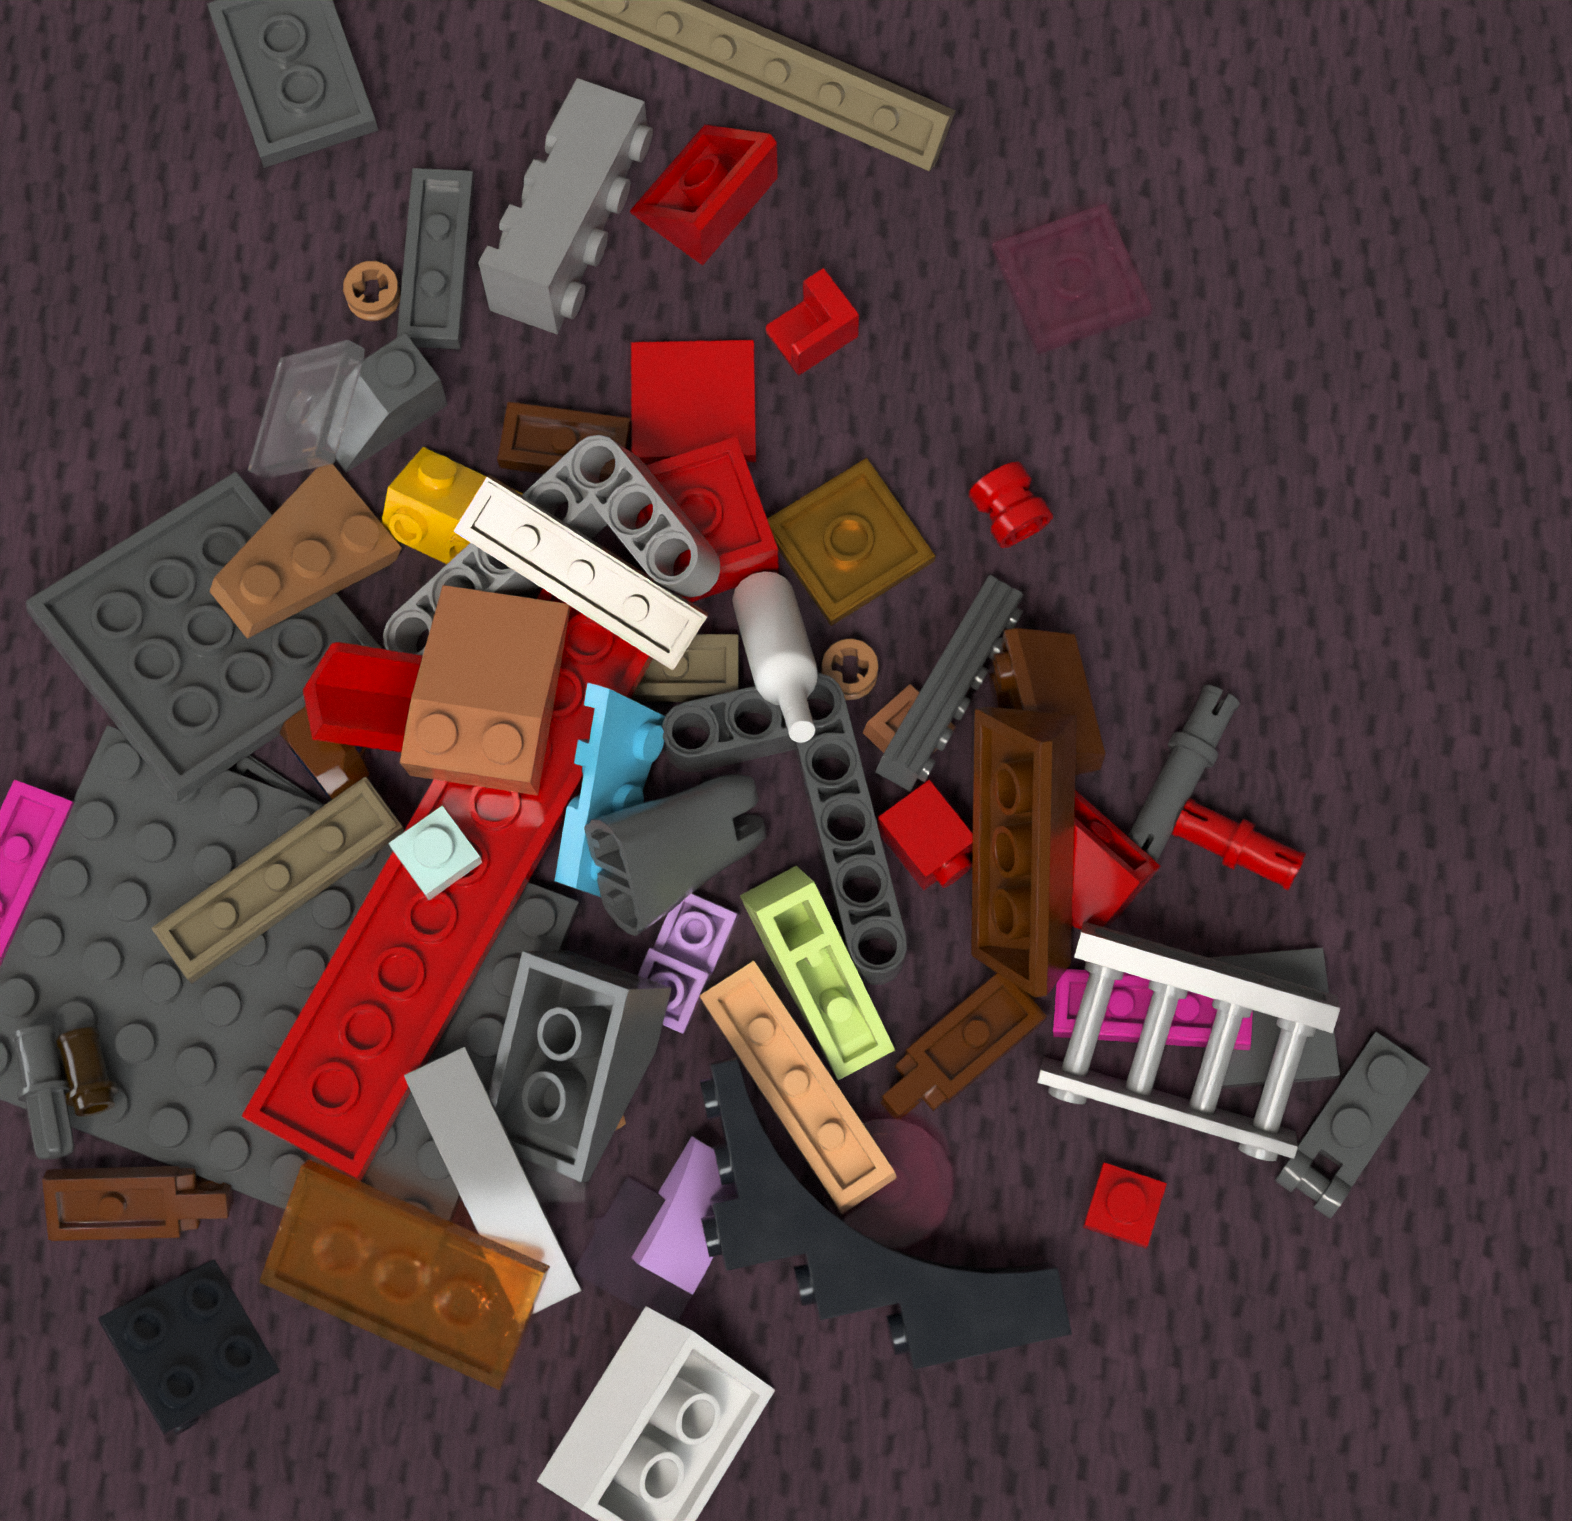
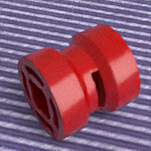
(1011, 506)

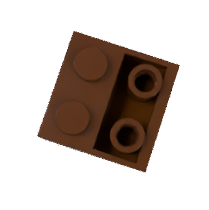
(1047, 675)

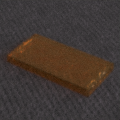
(404, 1274)

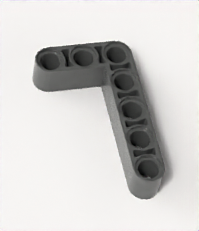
(826, 801)

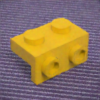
(429, 503)

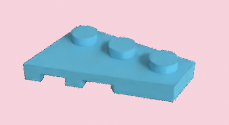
(614, 771)

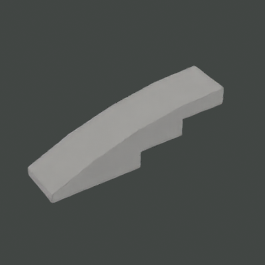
(488, 1168)

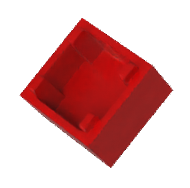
(723, 504)

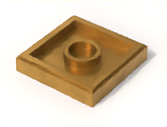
(849, 541)

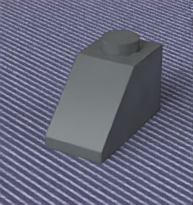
(390, 398)

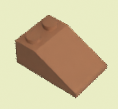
(486, 690)

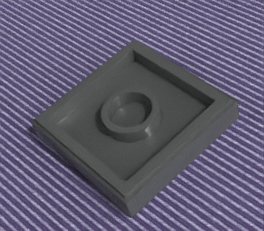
(1319, 1054)

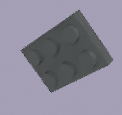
(292, 75)

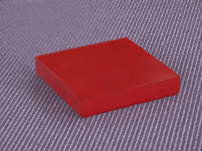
(691, 396)

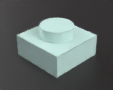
(435, 852)

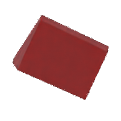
(709, 188)

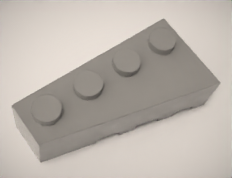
(566, 207)

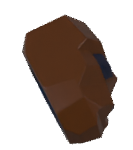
(330, 764)

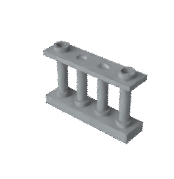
(1235, 995)

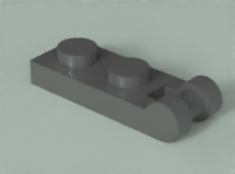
(1354, 1122)

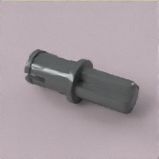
(44, 1092)

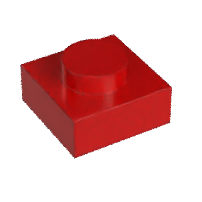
(1124, 1205)

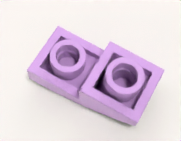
(688, 955)
(675, 1240)

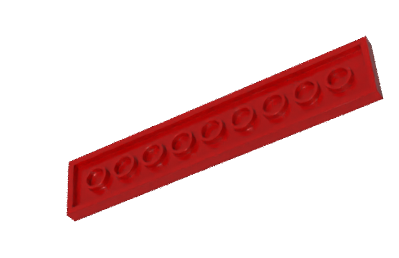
(415, 957)

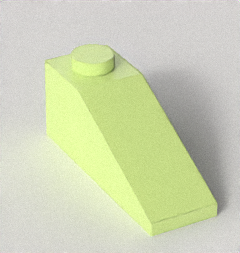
(817, 970)

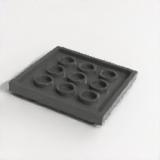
(168, 653)

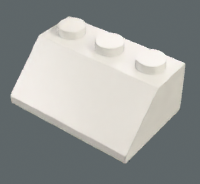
(657, 1427)

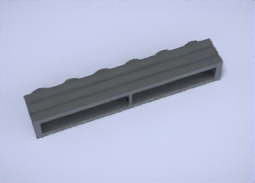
(948, 684)

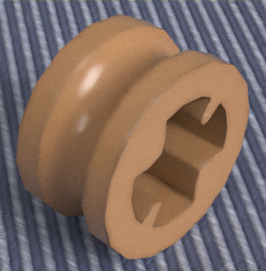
(355, 283)
(865, 659)

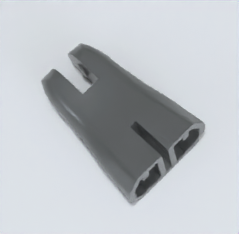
(671, 847)

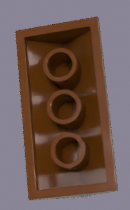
(1023, 844)

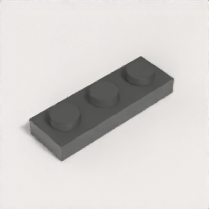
(436, 257)

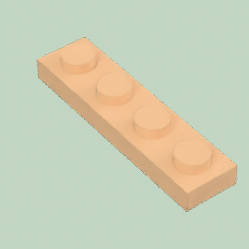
(798, 1087)

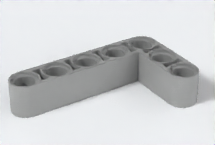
(589, 511)

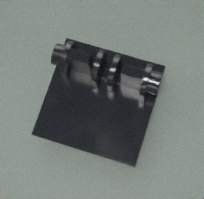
(188, 1346)

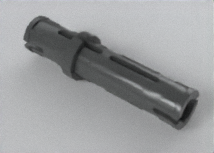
(1189, 756)

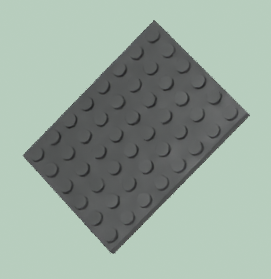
(200, 1049)

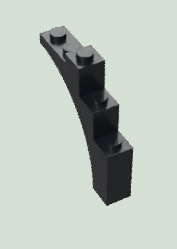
(940, 1307)

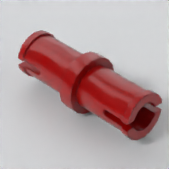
(1238, 844)

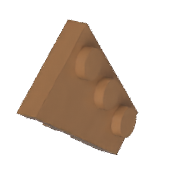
(304, 554)

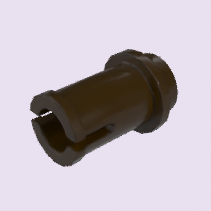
(86, 1072)

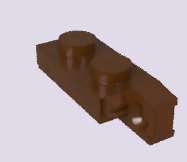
(963, 1046)
(130, 1202)

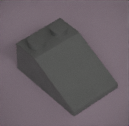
(572, 1056)

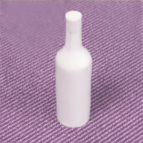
(777, 648)

